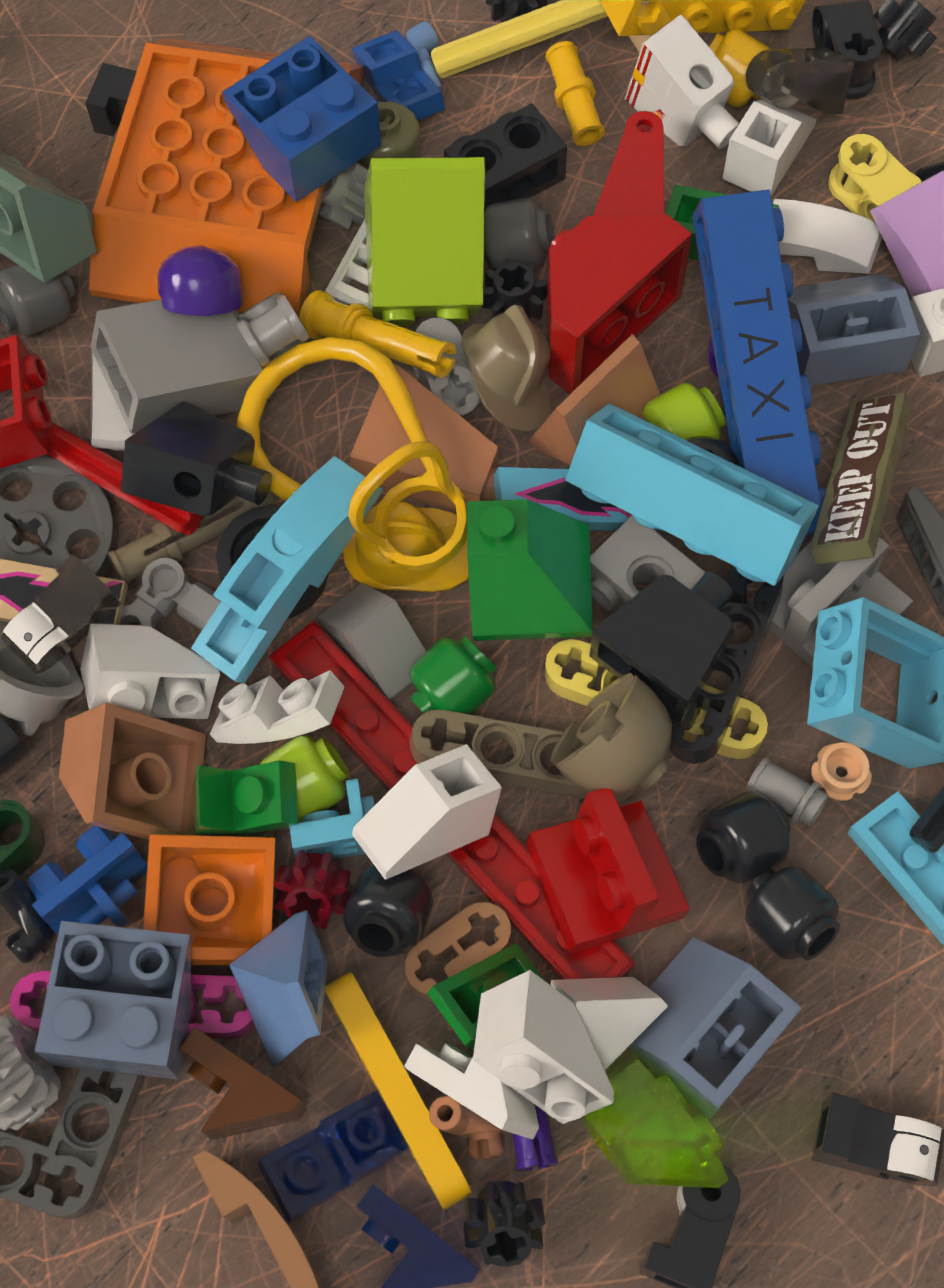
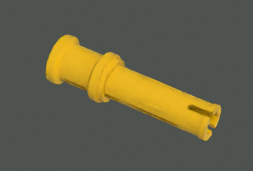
(329, 318)

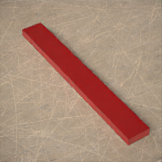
(494, 864)

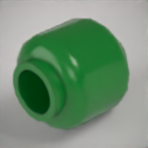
(452, 677)

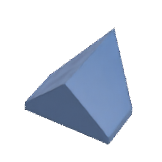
(284, 985)

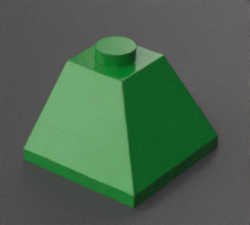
(527, 572)

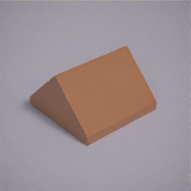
(620, 380)

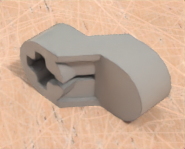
(458, 386)

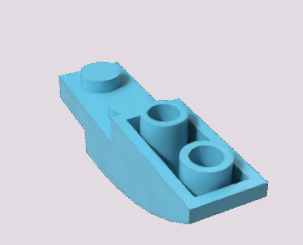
(277, 568)

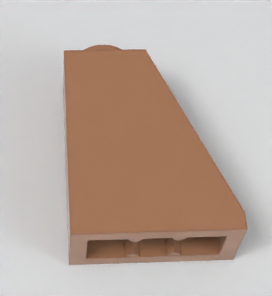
(468, 452)

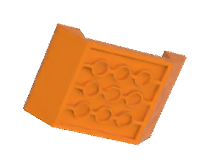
(193, 180)

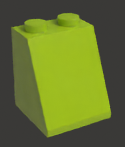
(425, 238)

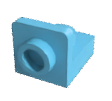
(332, 833)

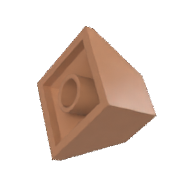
(131, 771)

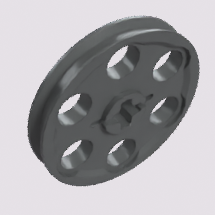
(55, 526)

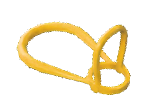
(435, 479)

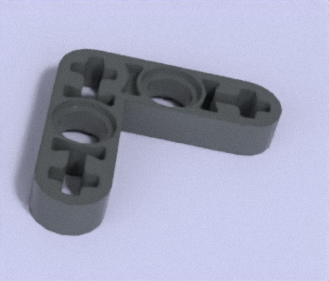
(69, 1152)

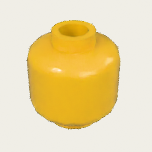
(735, 53)

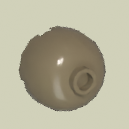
(618, 741)

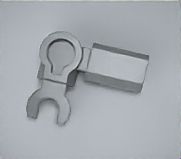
(169, 588)

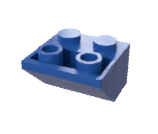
(304, 117)

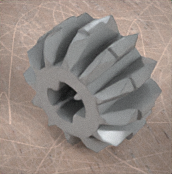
(26, 1078)

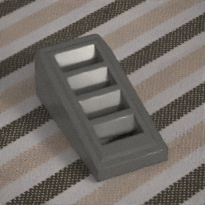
(924, 533)

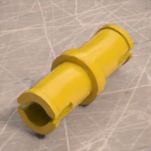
(575, 93)

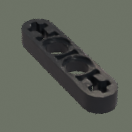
(736, 663)

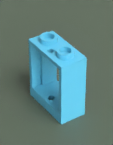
(837, 682)

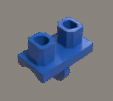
(95, 887)

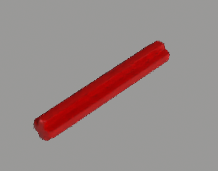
(107, 473)

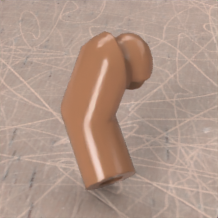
(462, 1122)

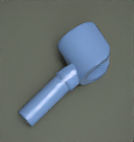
(424, 40)

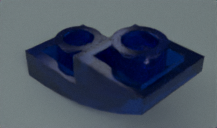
(332, 1156)

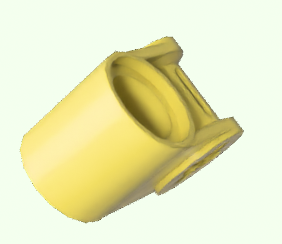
(868, 184)

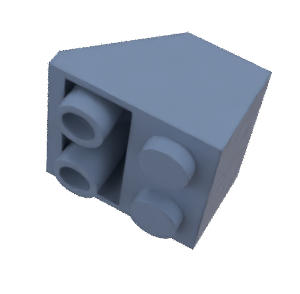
(853, 328)
(117, 1000)
(715, 1024)

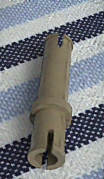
(131, 562)

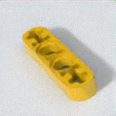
(397, 1091)

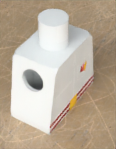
(683, 85)

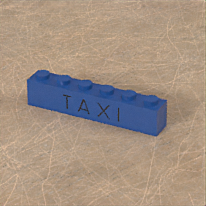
(757, 341)

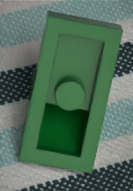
(245, 799)
(460, 994)

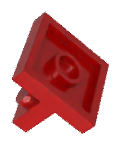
(606, 873)

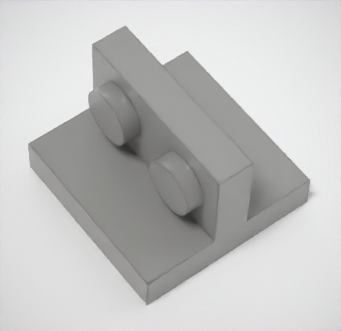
(816, 587)

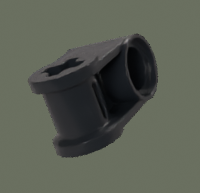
(853, 34)

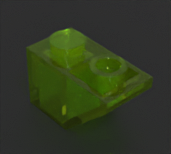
(652, 1136)

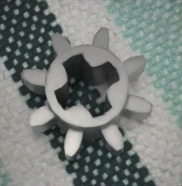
(345, 197)

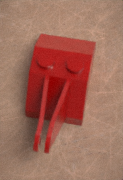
(617, 265)

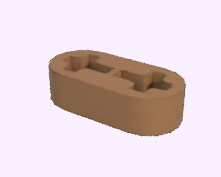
(449, 939)

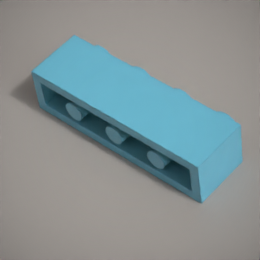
(690, 494)

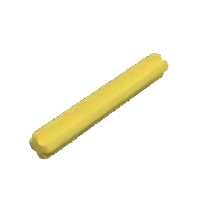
(514, 35)

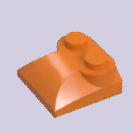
(212, 891)

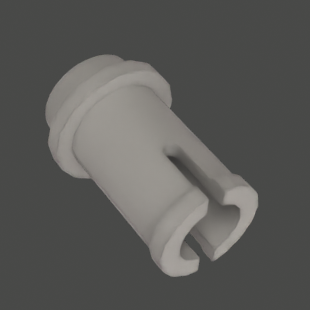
(791, 793)

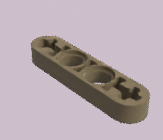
(526, 742)

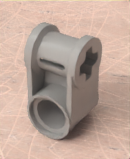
(271, 328)

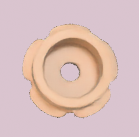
(847, 757)

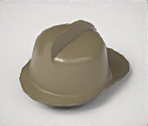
(509, 368)

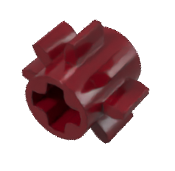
(313, 886)

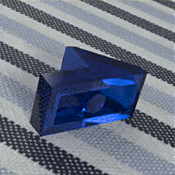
(429, 1258)

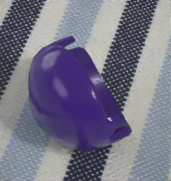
(199, 282)

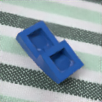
(396, 74)

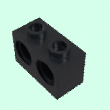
(519, 155)

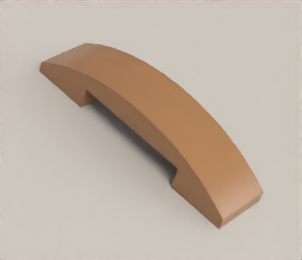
(238, 1197)

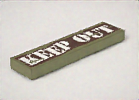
(861, 479)

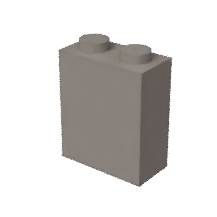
(169, 358)

